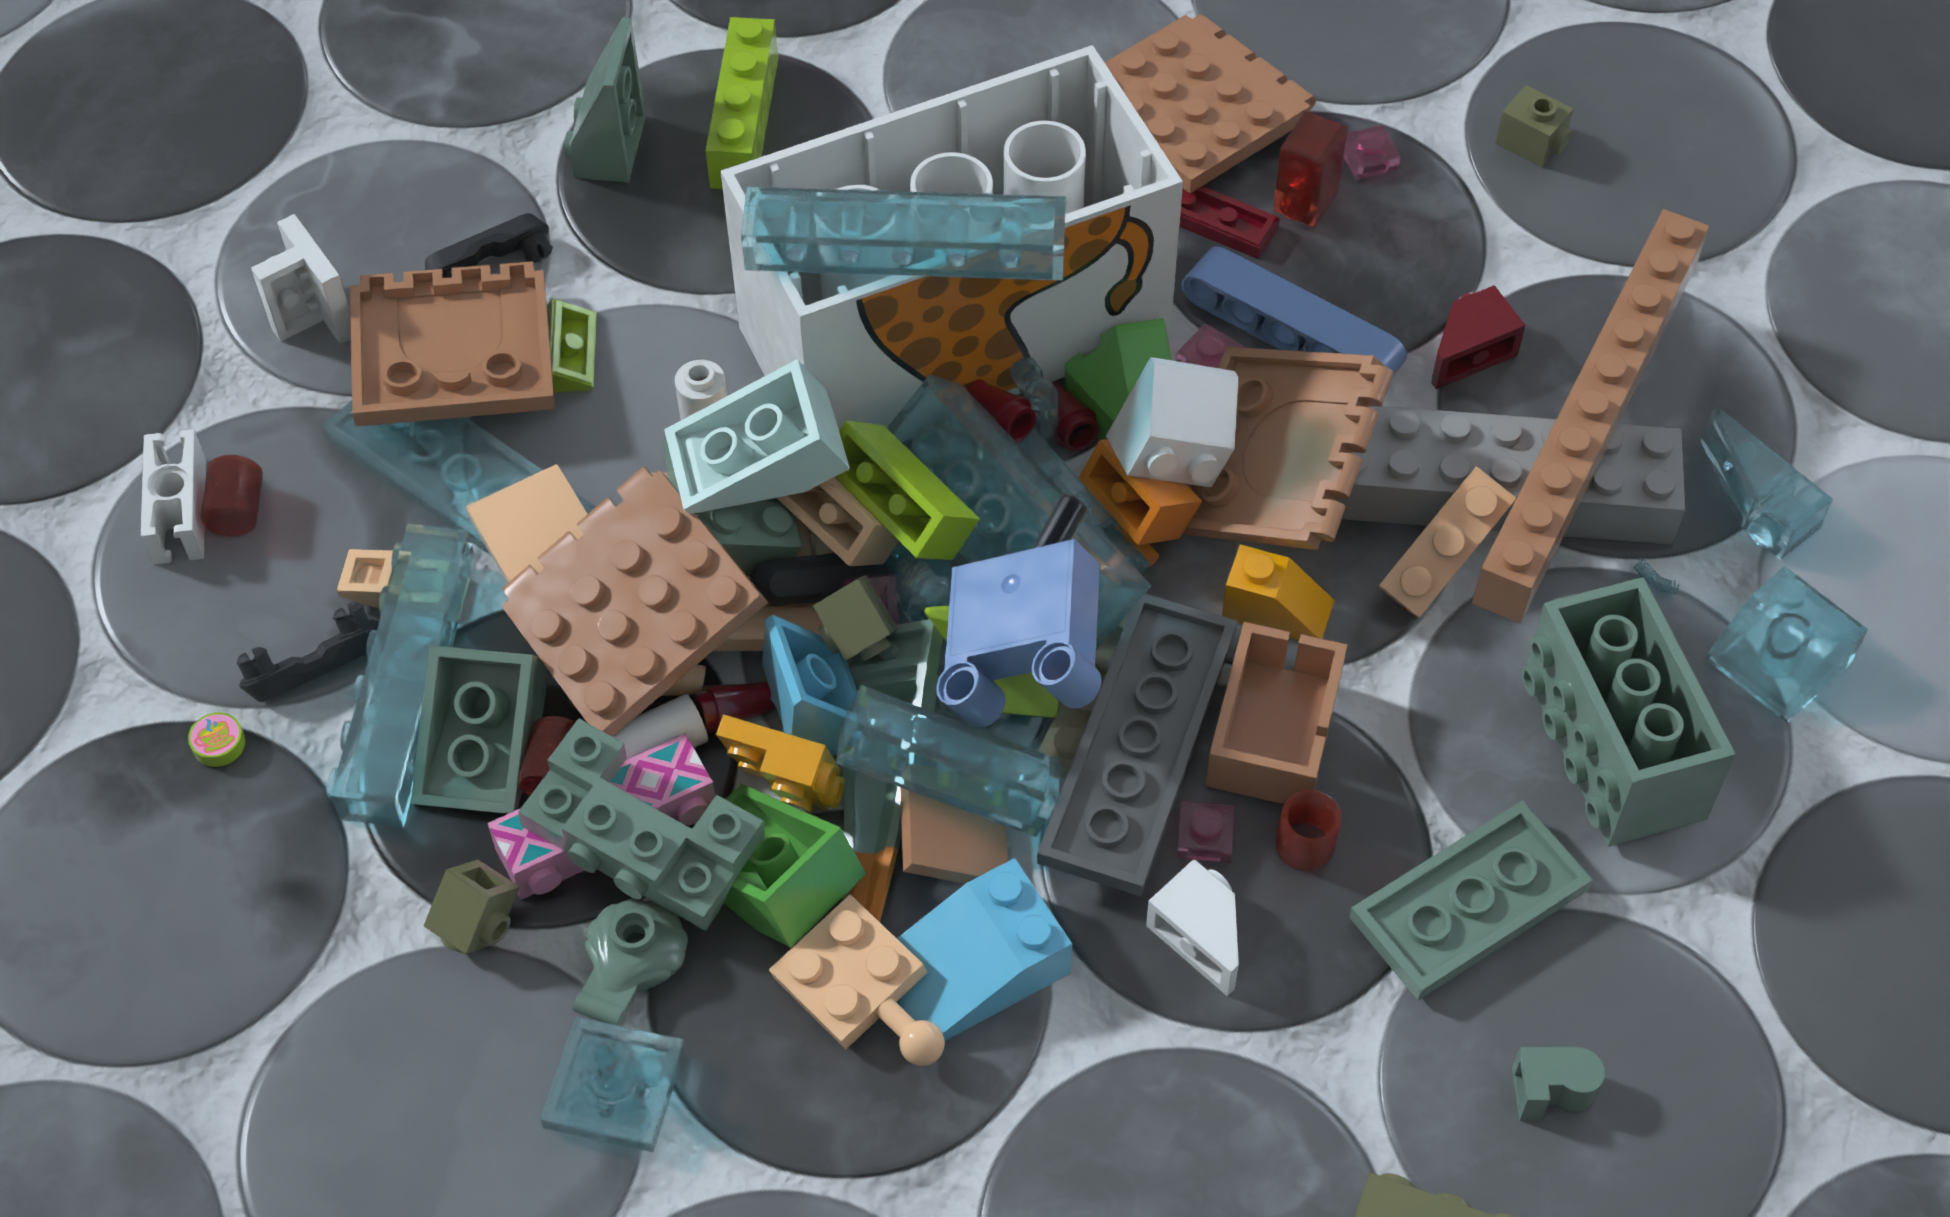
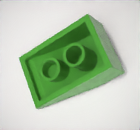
(794, 870)

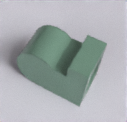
(1555, 1077)

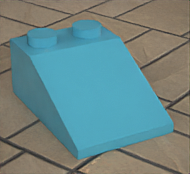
(984, 951)

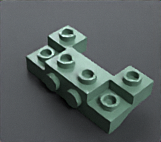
(633, 841)

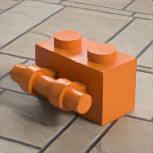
(1143, 507)

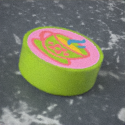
(216, 739)

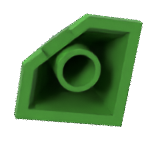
(1113, 368)

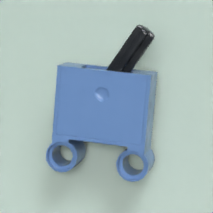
(1021, 618)

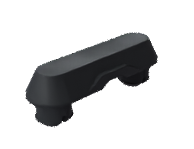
(521, 232)
(807, 577)
(267, 680)

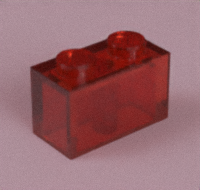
(1310, 168)

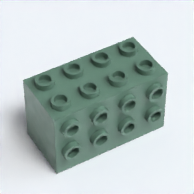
(1626, 712)

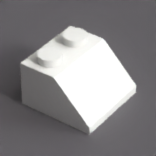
(1177, 423)

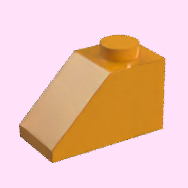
(1275, 594)

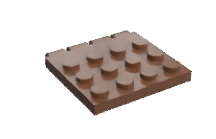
(1207, 97)
(450, 344)
(1292, 446)
(630, 601)

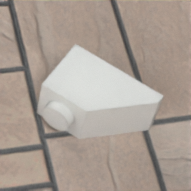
(1199, 923)

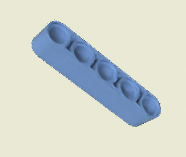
(1283, 311)

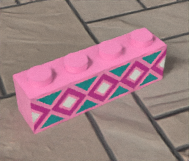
(663, 777)

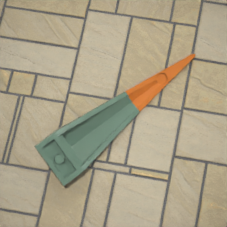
(872, 805)

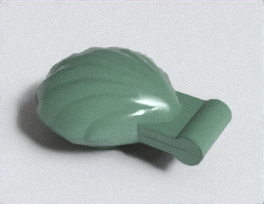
(631, 951)

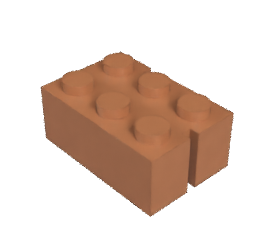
(1275, 717)

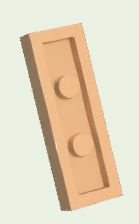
(1447, 542)

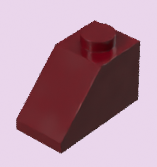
(1477, 336)

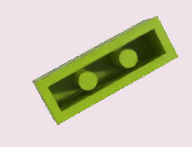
(903, 492)

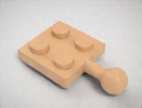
(854, 974)

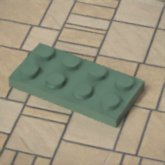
(1470, 899)

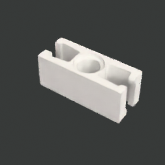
(172, 497)

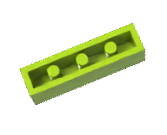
(742, 96)

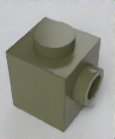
(1535, 126)
(855, 620)
(471, 907)

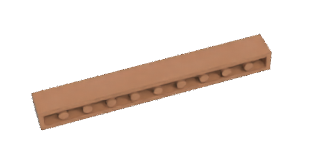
(1589, 418)

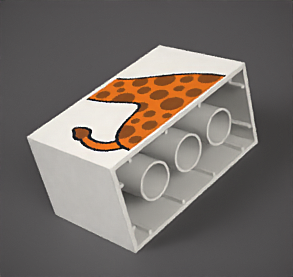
(1025, 133)

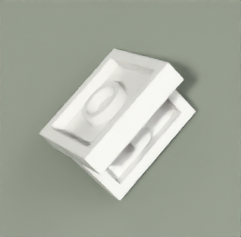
(301, 286)

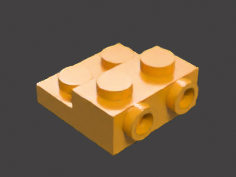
(793, 766)

